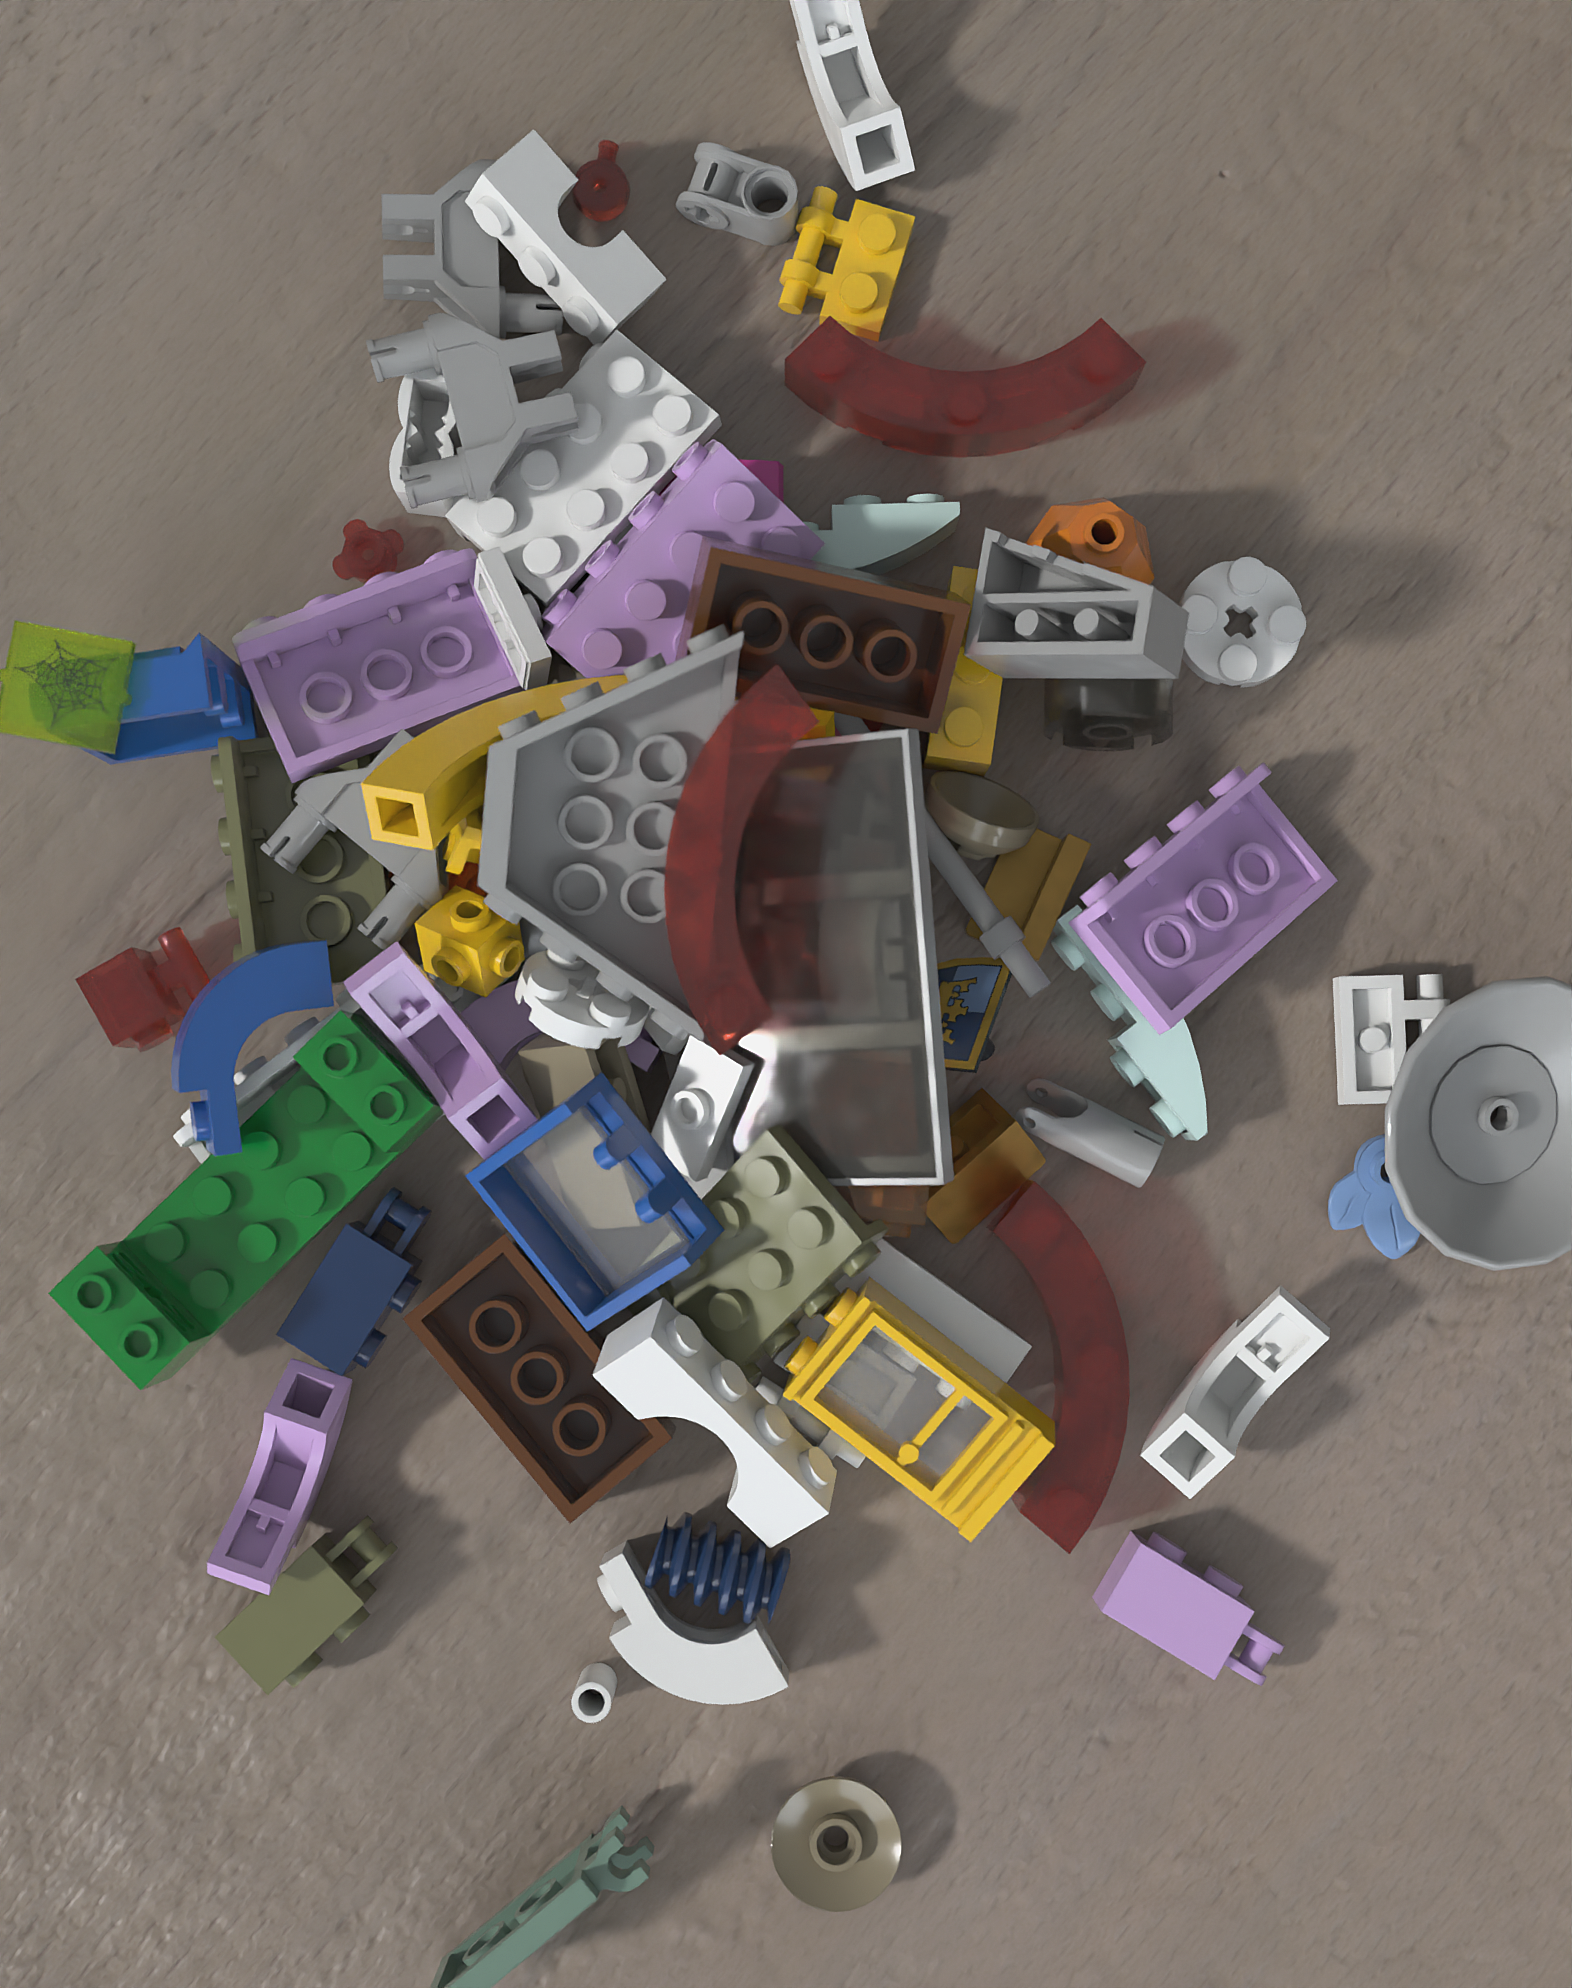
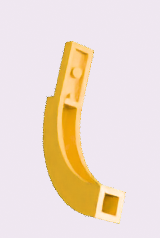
(443, 771)

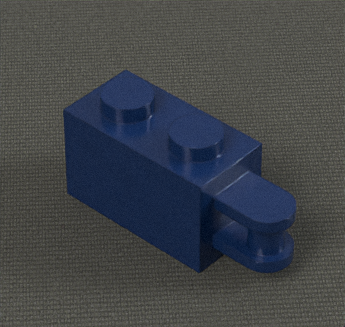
(358, 1288)

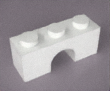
(592, 285)

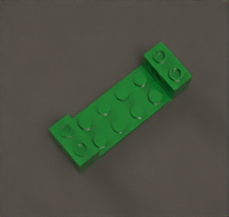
(254, 1210)

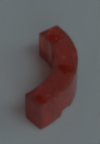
(961, 410)
(704, 853)
(1088, 1364)

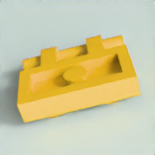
(865, 270)

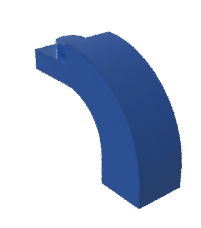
(223, 1018)

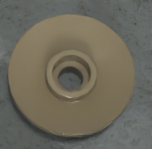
(844, 1874)

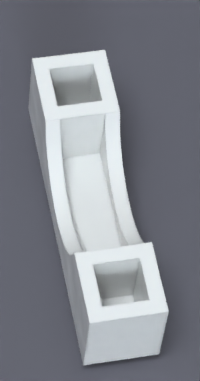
(669, 1369)

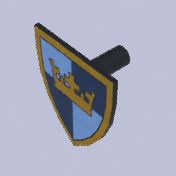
(969, 1005)

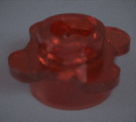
(360, 538)

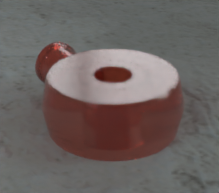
(602, 174)

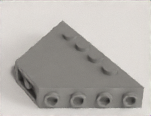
(587, 813)

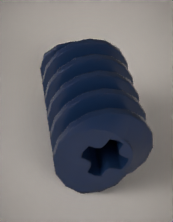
(718, 1568)

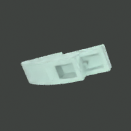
(884, 536)
(1161, 1062)

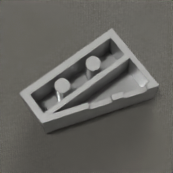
(1068, 618)

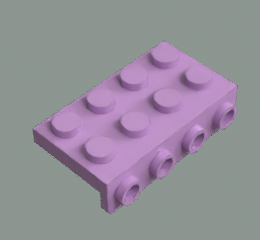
(642, 585)
(374, 662)
(1201, 899)

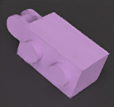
(1182, 1609)

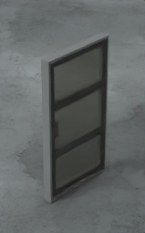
(846, 953)

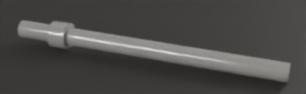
(1000, 934)

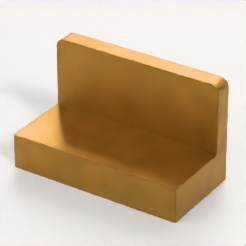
(1034, 885)
(989, 1163)

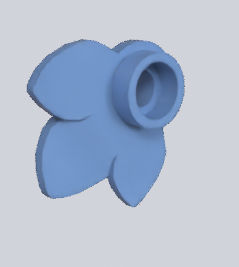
(1371, 1201)

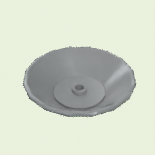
(1475, 1185)

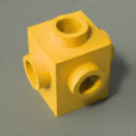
(468, 942)

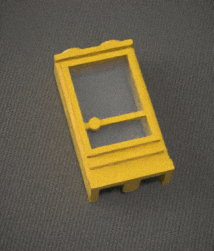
(919, 1406)

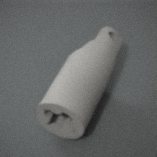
(1092, 1132)

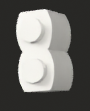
(426, 434)

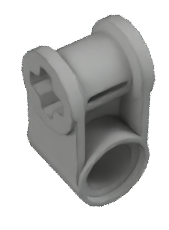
(731, 187)

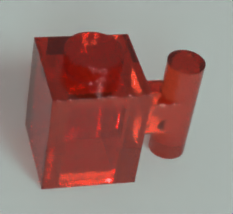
(136, 994)

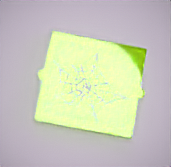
(65, 686)

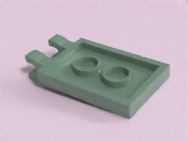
(547, 1906)

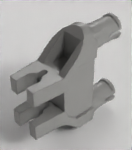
(464, 265)
(483, 399)
(338, 803)

